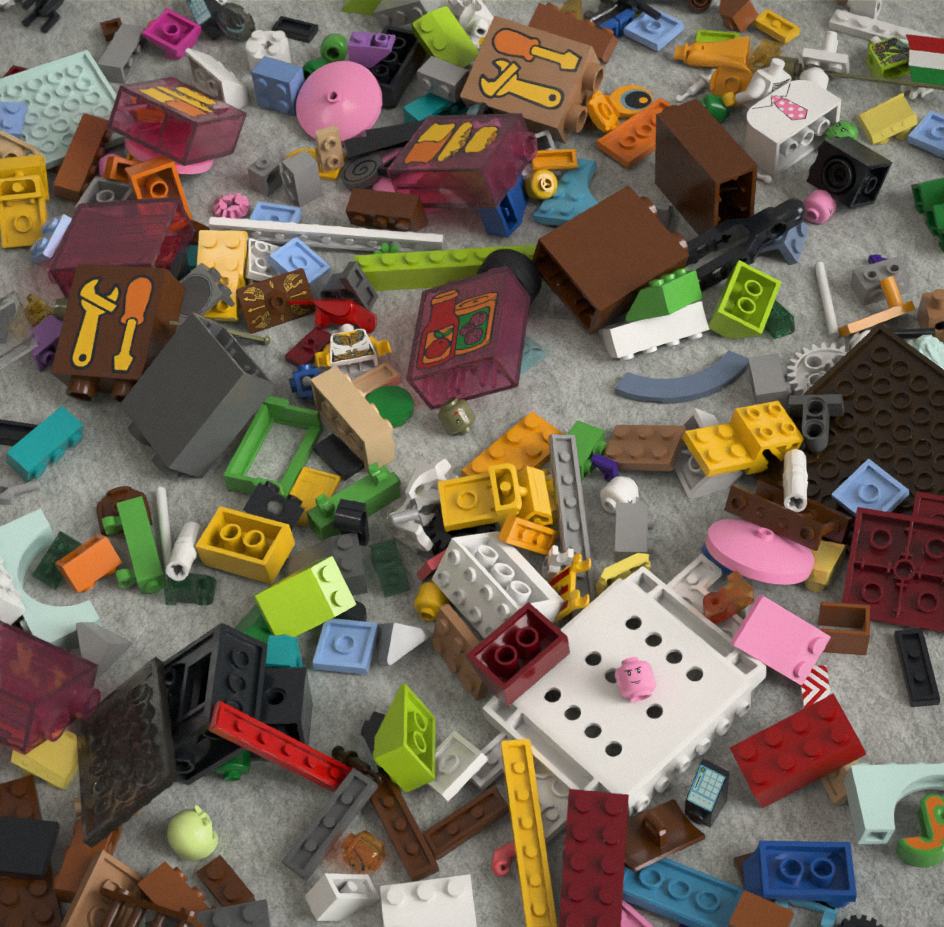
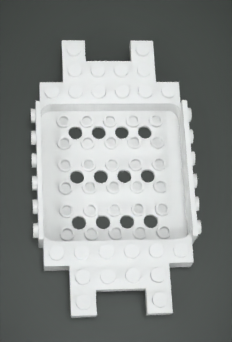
(650, 747)

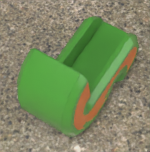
(928, 849)

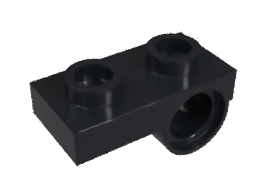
(352, 518)

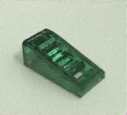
(780, 321)

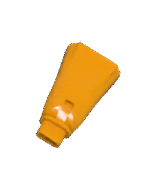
(714, 53)

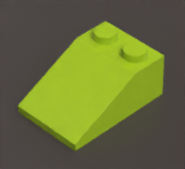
(305, 598)
(407, 741)

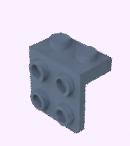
(790, 243)

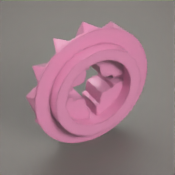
(235, 212)

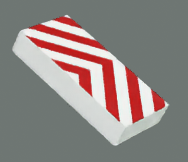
(815, 686)

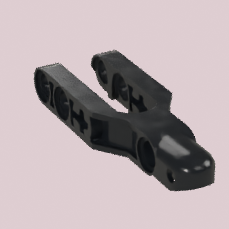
(760, 229)

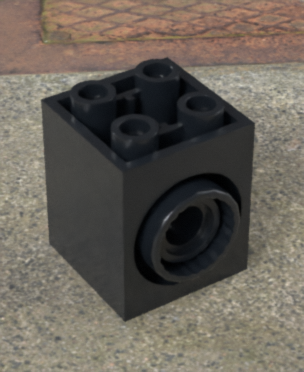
(849, 171)
(287, 703)

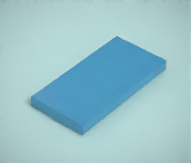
(682, 894)

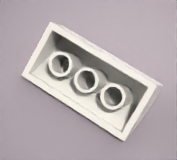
(644, 335)

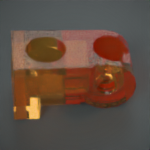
(729, 599)

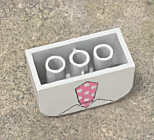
(789, 124)

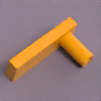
(895, 304)
(528, 534)

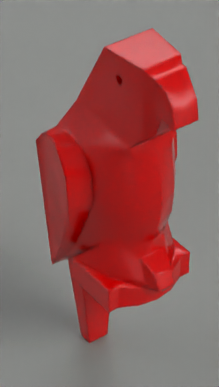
(340, 312)

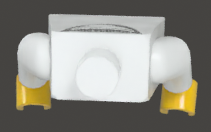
(761, 85)

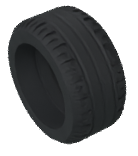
(520, 265)

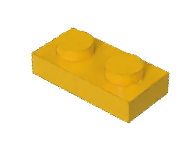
(776, 26)

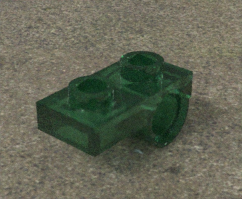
(389, 568)
(47, 570)

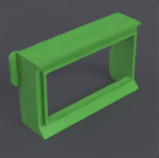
(273, 411)

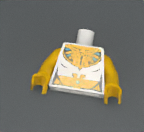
(352, 351)

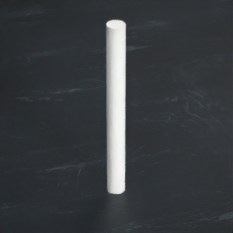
(826, 300)
(164, 525)

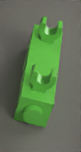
(375, 490)
(141, 544)

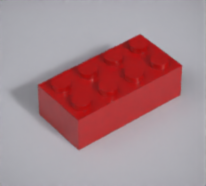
(797, 751)

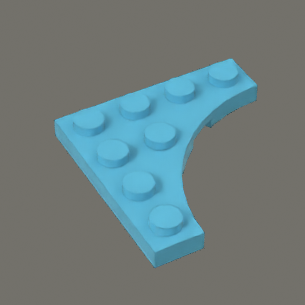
(570, 197)

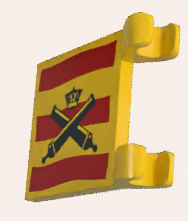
(564, 585)

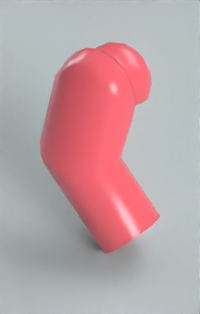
(502, 859)

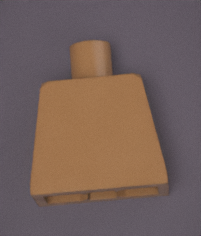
(932, 312)

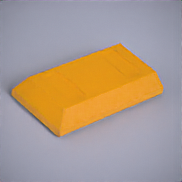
(555, 160)

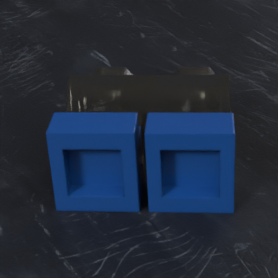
(611, 17)

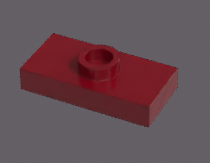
(305, 350)

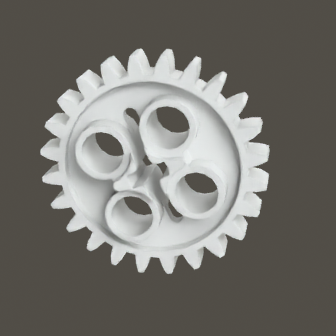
(811, 366)

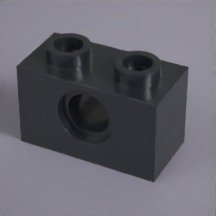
(263, 494)

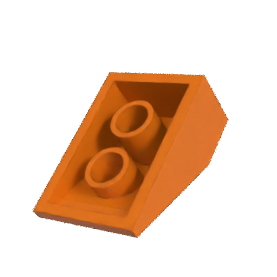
(156, 180)

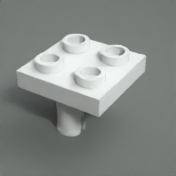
(827, 58)

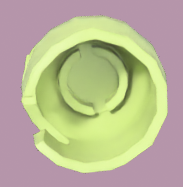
(192, 834)

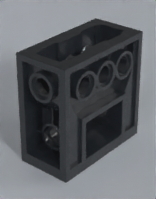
(211, 669)

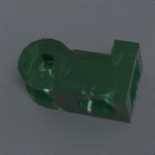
(193, 589)

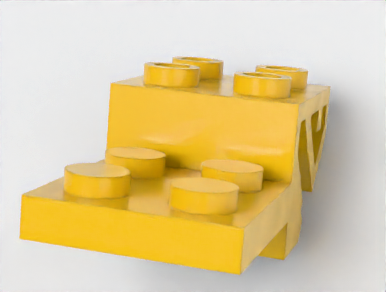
(22, 200)
(228, 255)
(743, 439)
(493, 496)

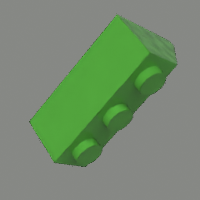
(666, 295)

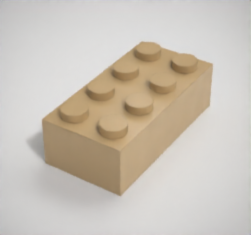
(353, 418)

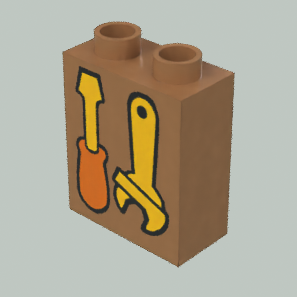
(534, 76)

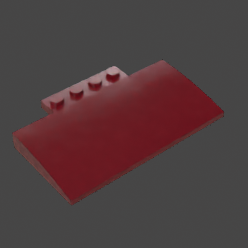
(899, 564)

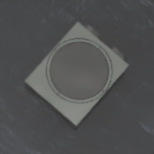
(203, 291)

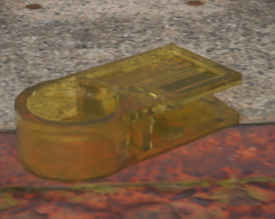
(763, 54)

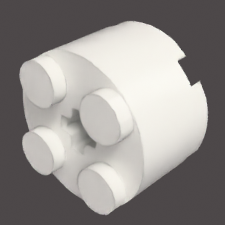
(269, 44)

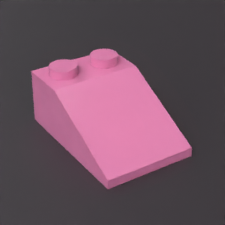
(780, 639)

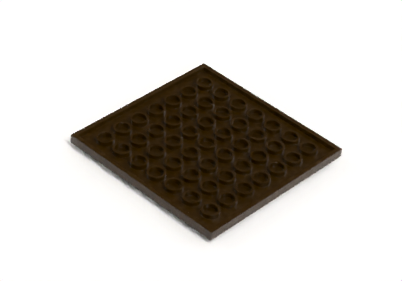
(889, 417)

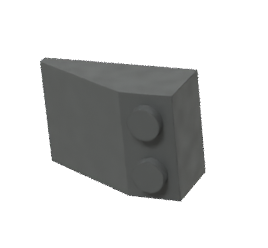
(346, 554)

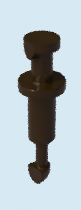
(351, 759)

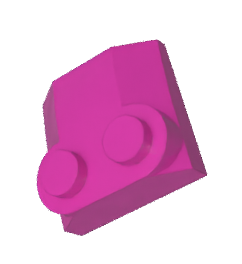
(173, 34)

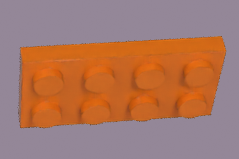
(635, 137)

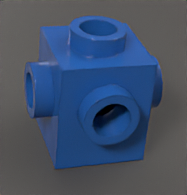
(296, 382)

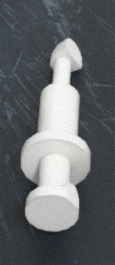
(704, 82)

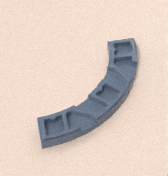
(685, 388)

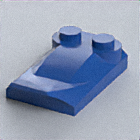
(802, 871)

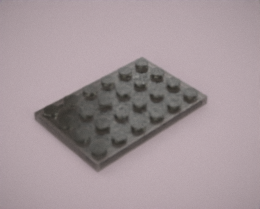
(125, 753)

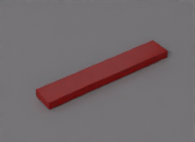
(277, 747)

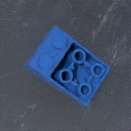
(509, 214)

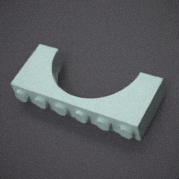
(18, 546)
(878, 788)

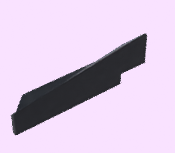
(381, 139)

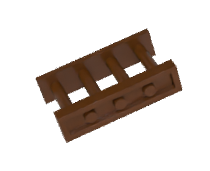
(803, 527)
(122, 897)

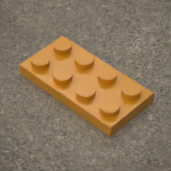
(521, 446)

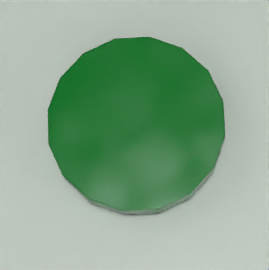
(393, 404)

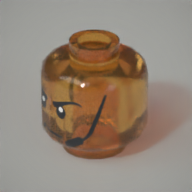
(363, 852)

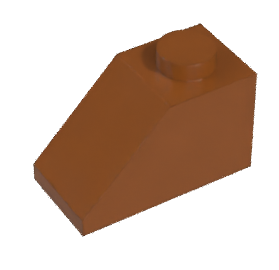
(737, 14)

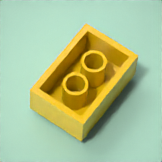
(245, 544)

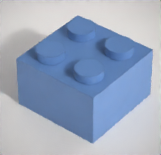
(277, 84)

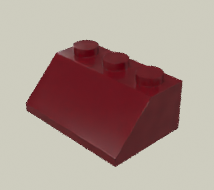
(518, 653)

